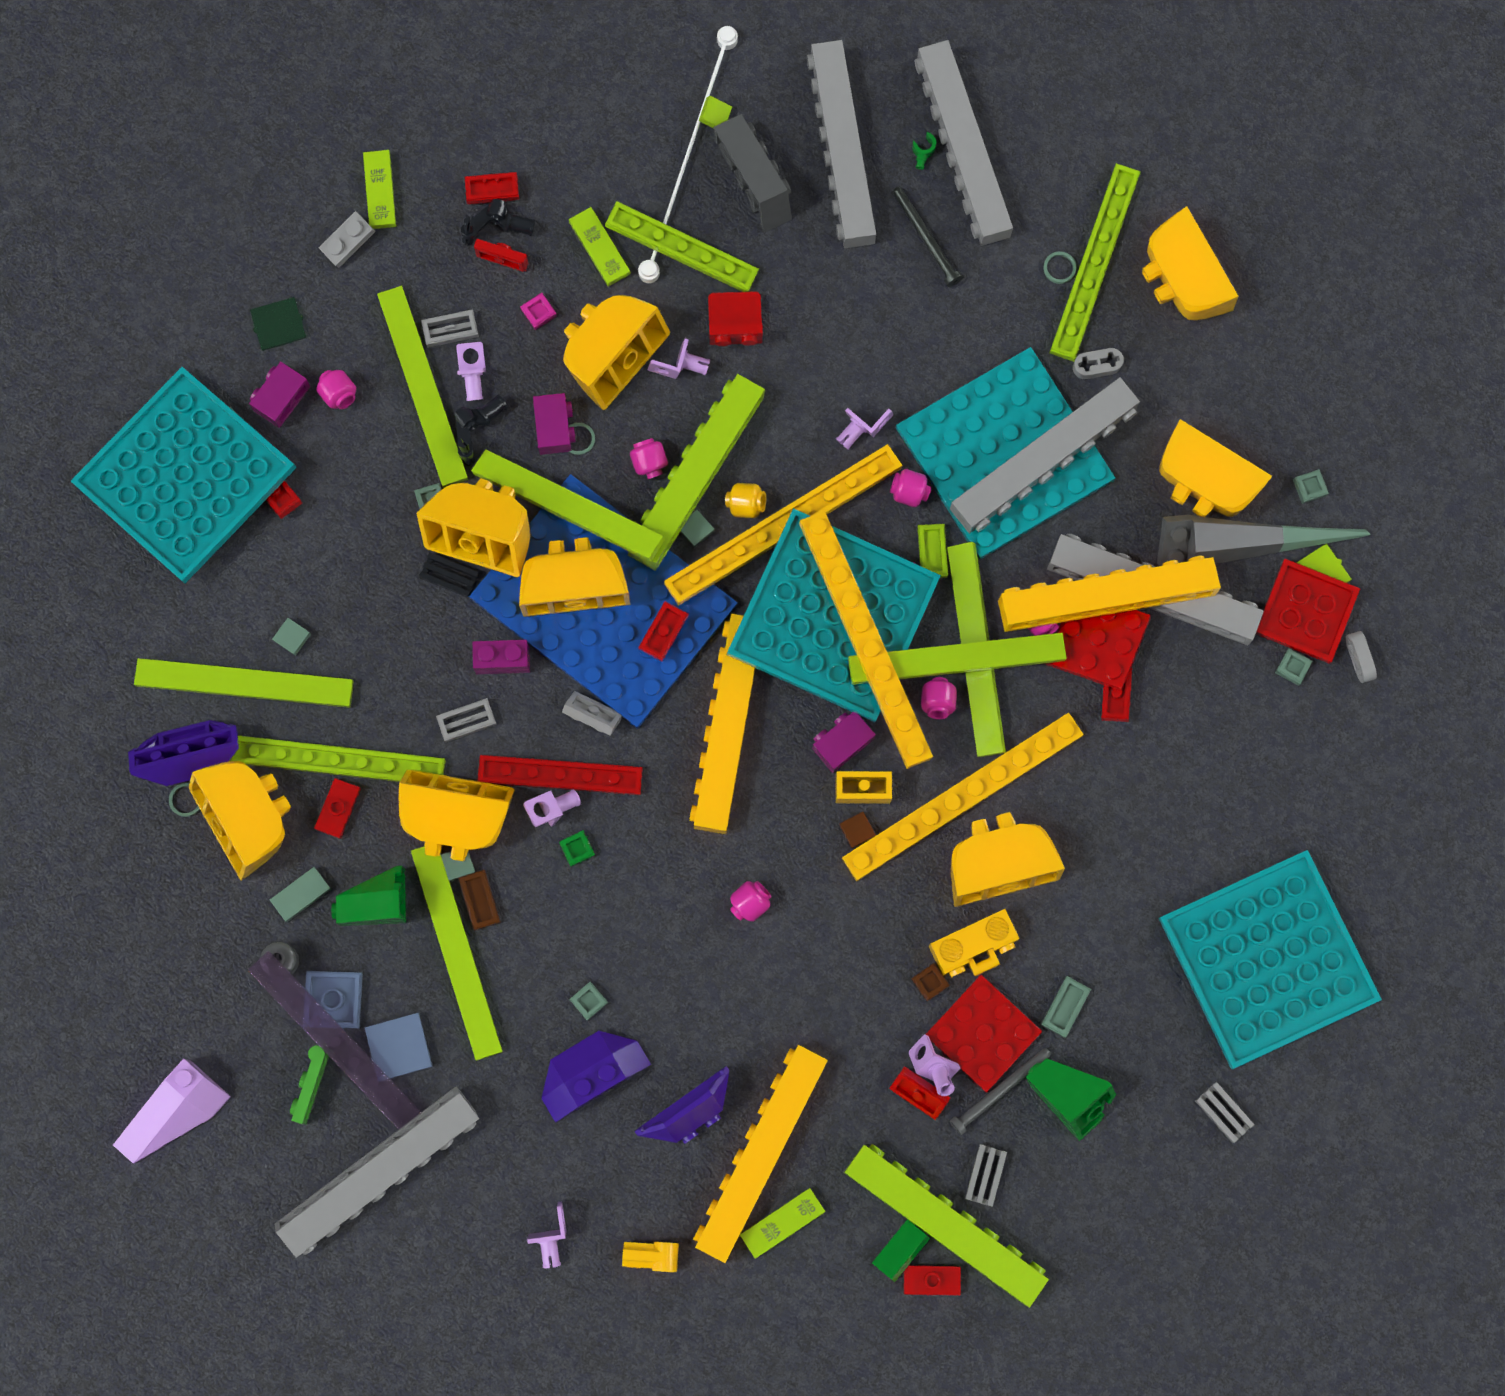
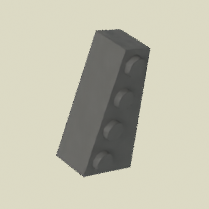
(755, 171)

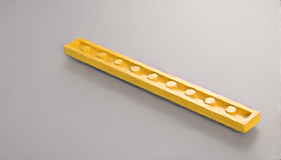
(767, 533)
(866, 640)
(962, 796)

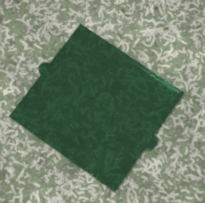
(278, 323)

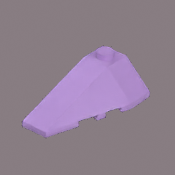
(176, 1107)

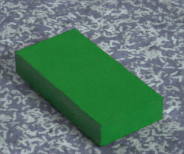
(901, 1250)

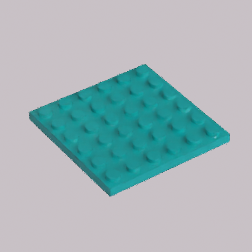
(984, 427)
(183, 474)
(798, 631)
(1269, 959)

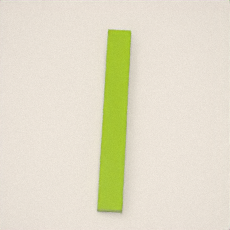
(1094, 262)
(422, 386)
(569, 505)
(974, 628)
(970, 657)
(243, 683)
(332, 759)
(457, 954)

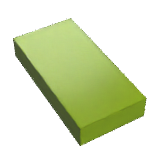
(933, 548)

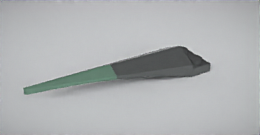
(1235, 540)

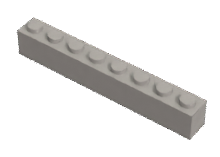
(842, 143)
(964, 143)
(1044, 456)
(1215, 613)
(375, 1172)

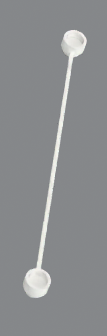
(726, 39)

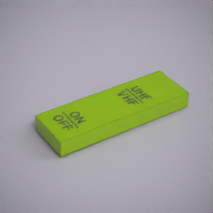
(379, 189)
(599, 246)
(782, 1223)

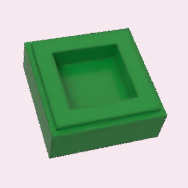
(577, 848)

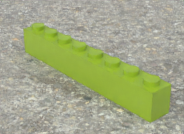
(701, 463)
(946, 1225)

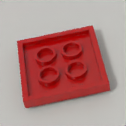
(1307, 611)
(1103, 646)
(983, 1033)

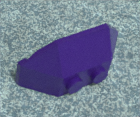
(176, 753)
(590, 1071)
(689, 1112)

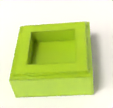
(714, 112)

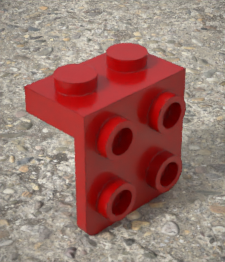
(735, 318)

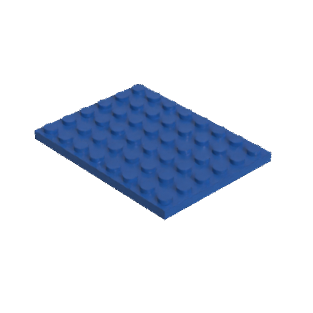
(603, 643)

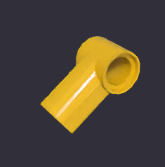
(658, 1256)

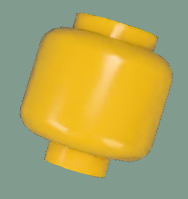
(746, 500)

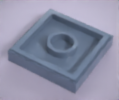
(338, 994)
(399, 1046)

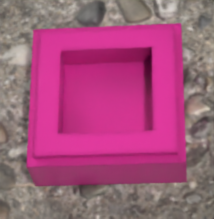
(538, 311)

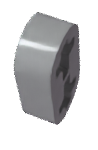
(1099, 369)
(1361, 657)

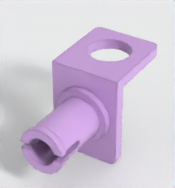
(684, 360)
(472, 372)
(858, 426)
(551, 806)
(934, 1066)
(549, 1239)

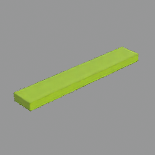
(681, 247)

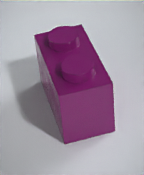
(279, 394)
(553, 424)
(501, 657)
(843, 740)

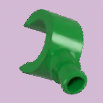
(922, 155)

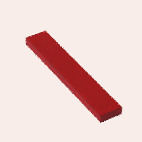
(560, 775)

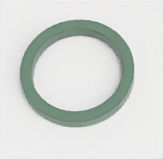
(1059, 281)
(592, 442)
(175, 789)

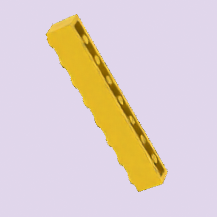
(1109, 593)
(723, 738)
(760, 1154)

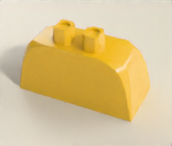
(1188, 269)
(612, 345)
(1209, 473)
(477, 526)
(572, 580)
(452, 812)
(241, 813)
(1002, 860)

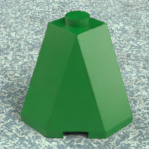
(373, 901)
(1071, 1095)

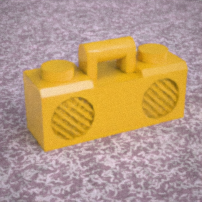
(986, 935)

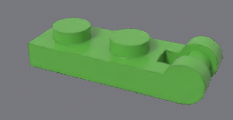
(309, 1083)

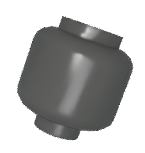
(289, 955)

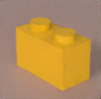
(863, 787)

